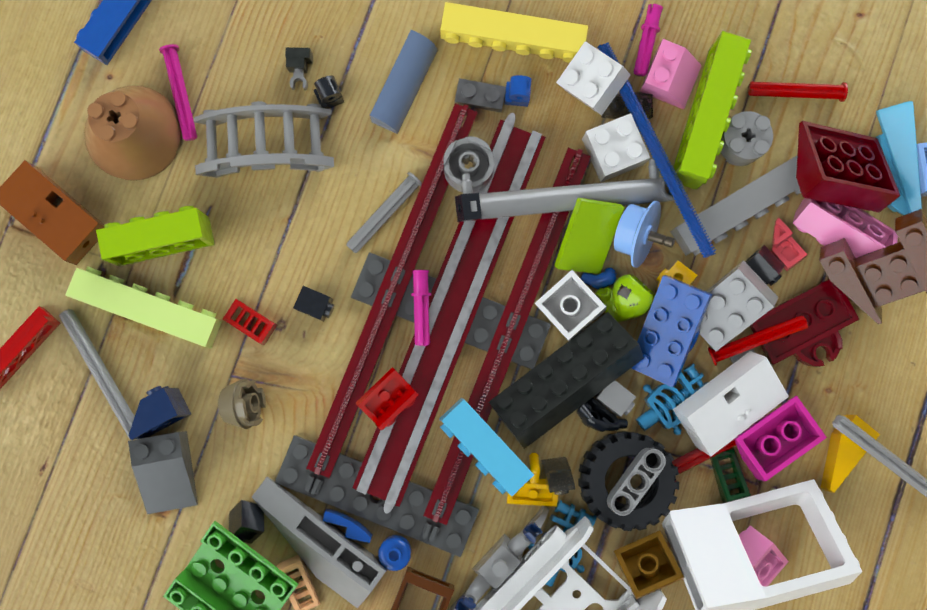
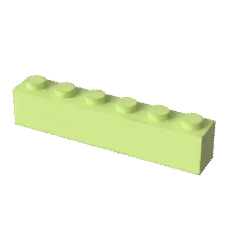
(144, 308)

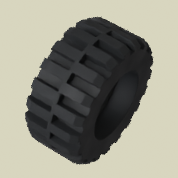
(593, 473)

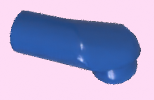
(601, 280)

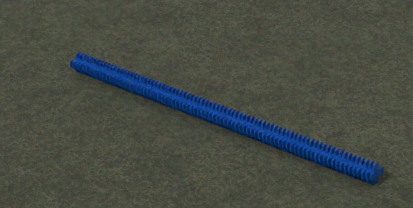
(662, 162)

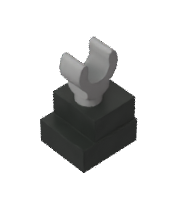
(297, 64)

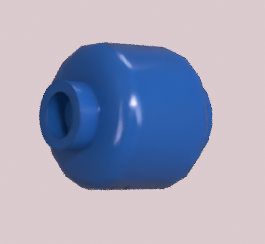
(394, 553)

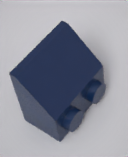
(158, 411)

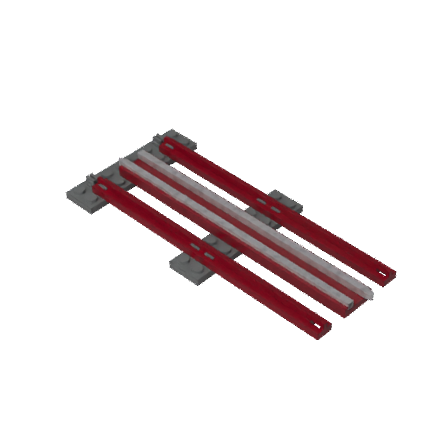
(455, 317)

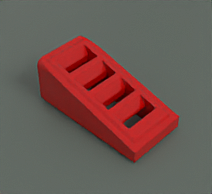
(266, 332)

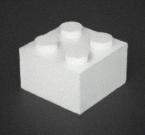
(593, 78)
(615, 147)
(570, 305)

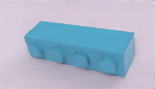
(486, 447)

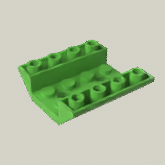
(208, 587)

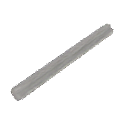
(98, 369)
(881, 453)

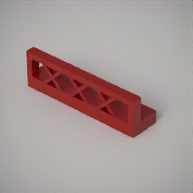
(25, 342)

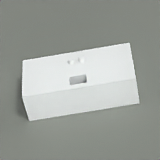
(731, 403)

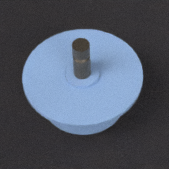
(638, 231)

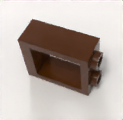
(425, 582)

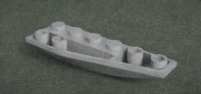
(321, 545)

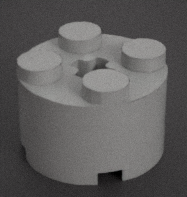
(751, 128)
(465, 151)

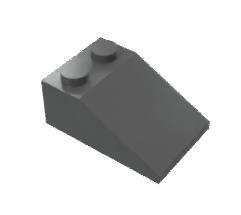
(164, 471)

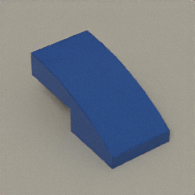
(355, 529)

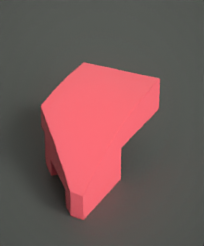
(785, 247)

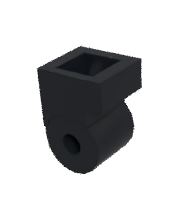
(328, 92)

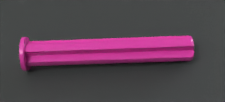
(179, 91)

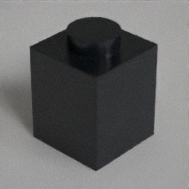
(314, 304)

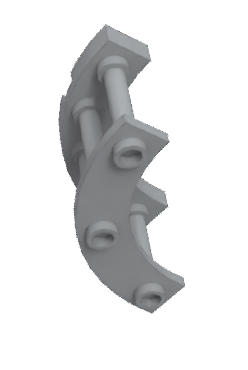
(261, 158)

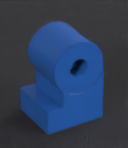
(518, 91)

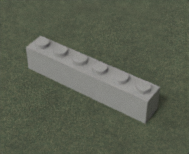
(741, 205)

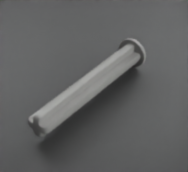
(384, 212)

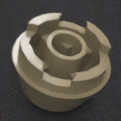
(242, 404)

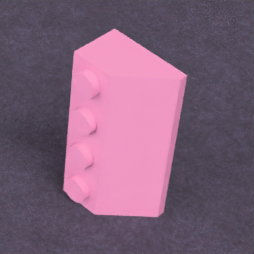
(834, 222)

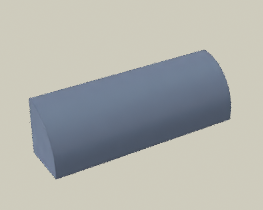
(403, 82)

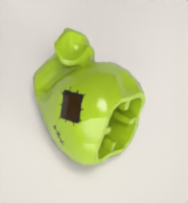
(627, 298)

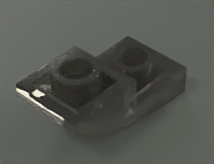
(619, 109)
(558, 475)

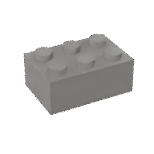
(735, 305)

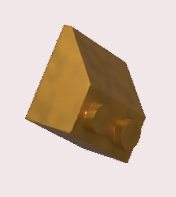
(648, 564)

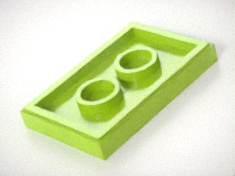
(589, 236)

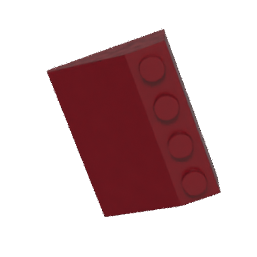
(843, 168)

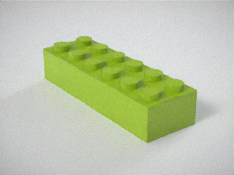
(711, 109)

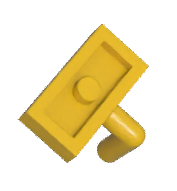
(535, 490)

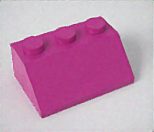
(779, 439)

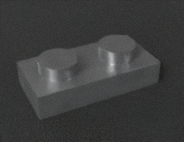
(480, 95)

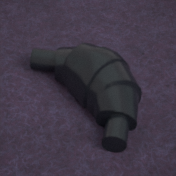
(597, 417)

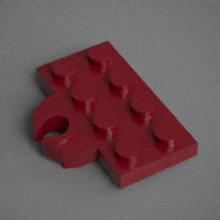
(826, 312)

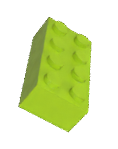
(155, 236)

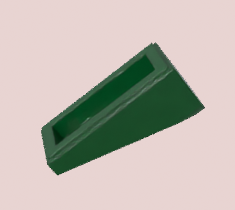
(737, 474)

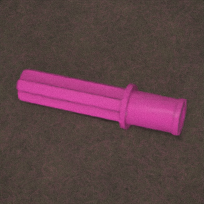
(647, 41)
(421, 307)

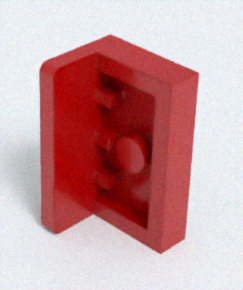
(387, 399)

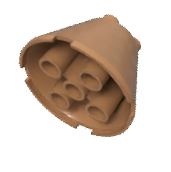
(132, 132)

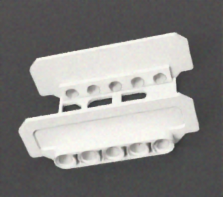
(544, 561)

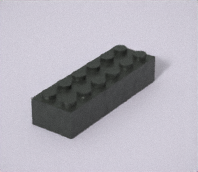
(566, 379)

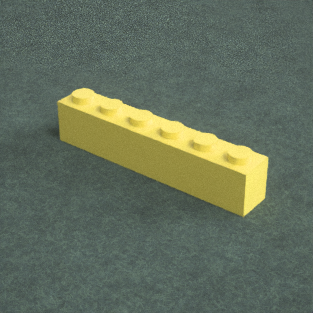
(512, 32)

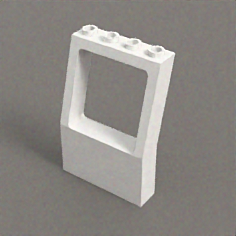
(719, 567)

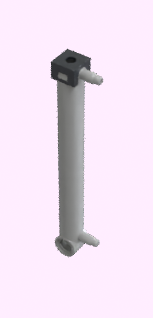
(478, 206)

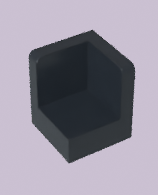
(246, 521)

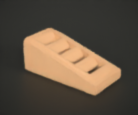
(291, 564)

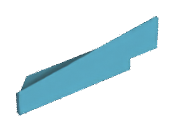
(901, 154)

